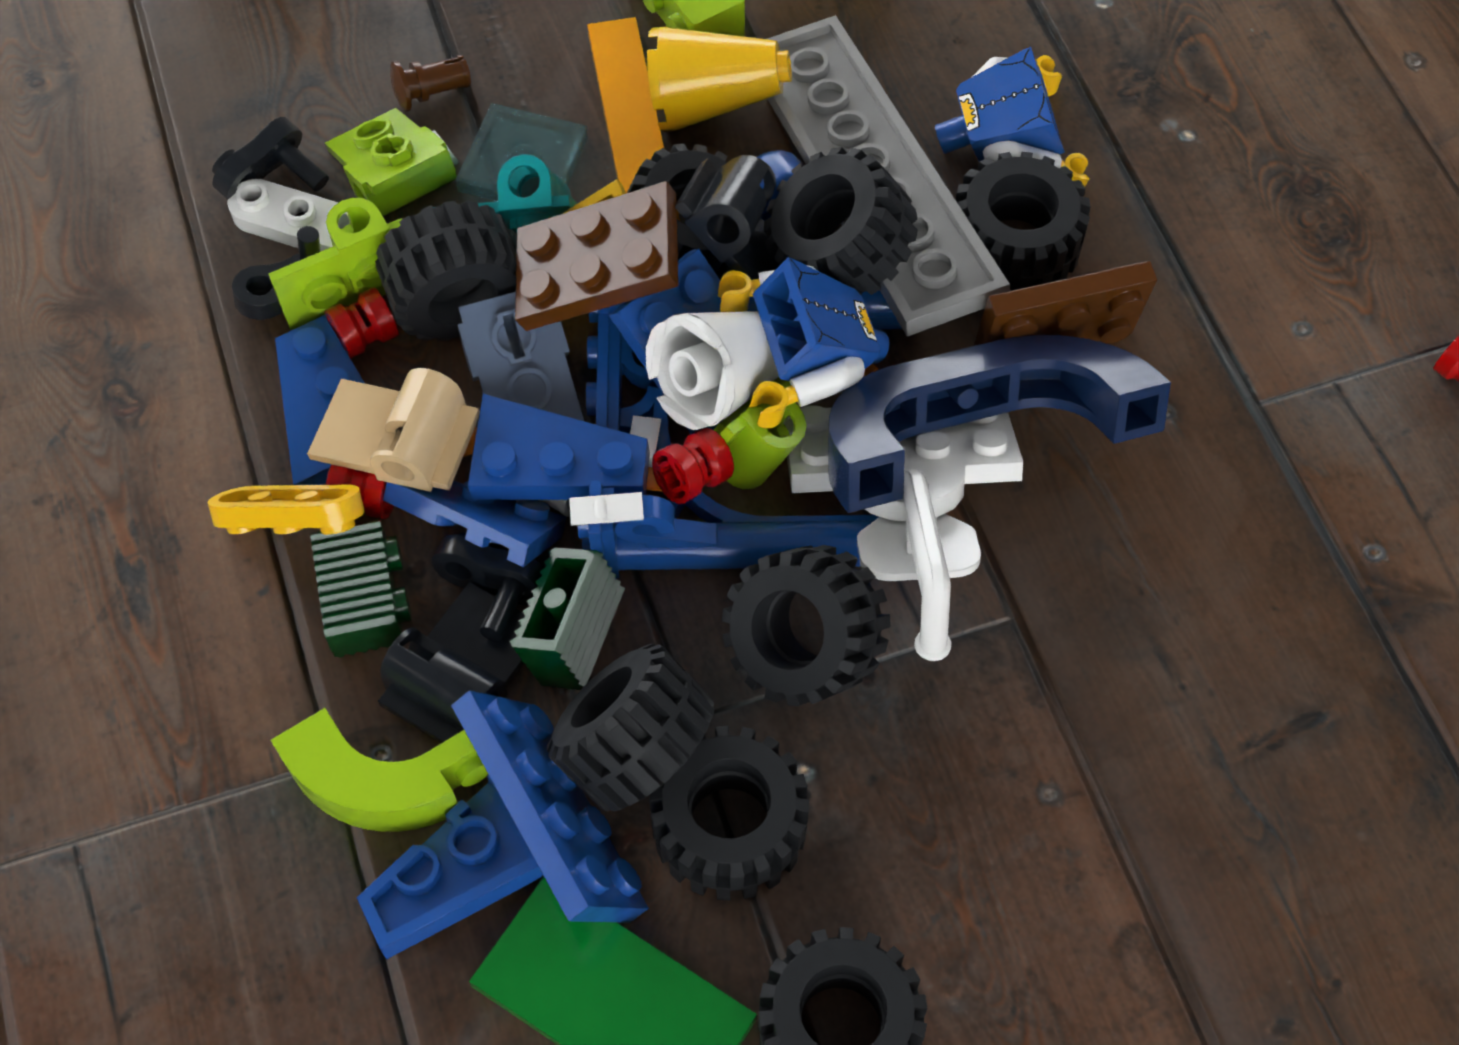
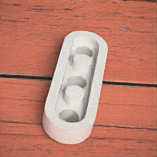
(271, 209)

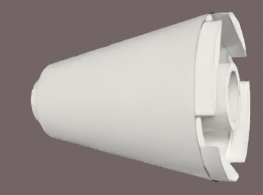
(708, 364)

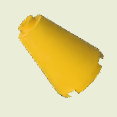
(711, 74)

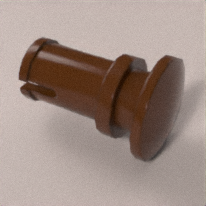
(428, 79)

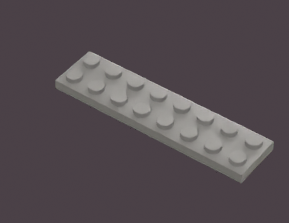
(842, 104)

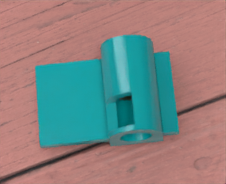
(516, 194)

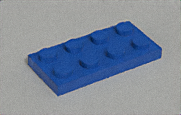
(551, 811)

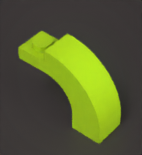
(373, 791)

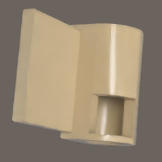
(401, 435)

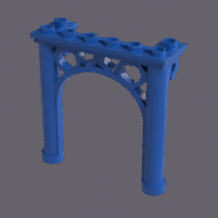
(727, 536)

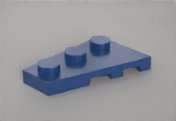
(310, 371)
(550, 456)
(520, 525)
(451, 875)

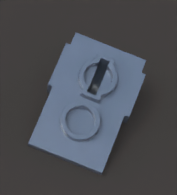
(517, 362)

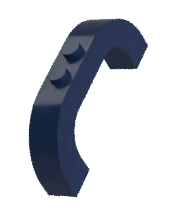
(1068, 373)

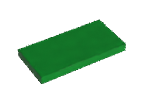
(602, 984)

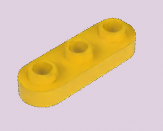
(287, 508)

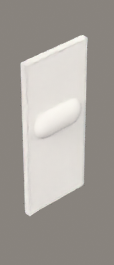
(647, 428)
(606, 508)

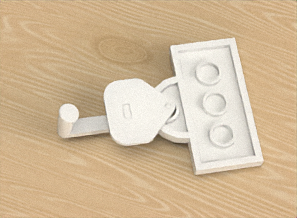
(914, 534)

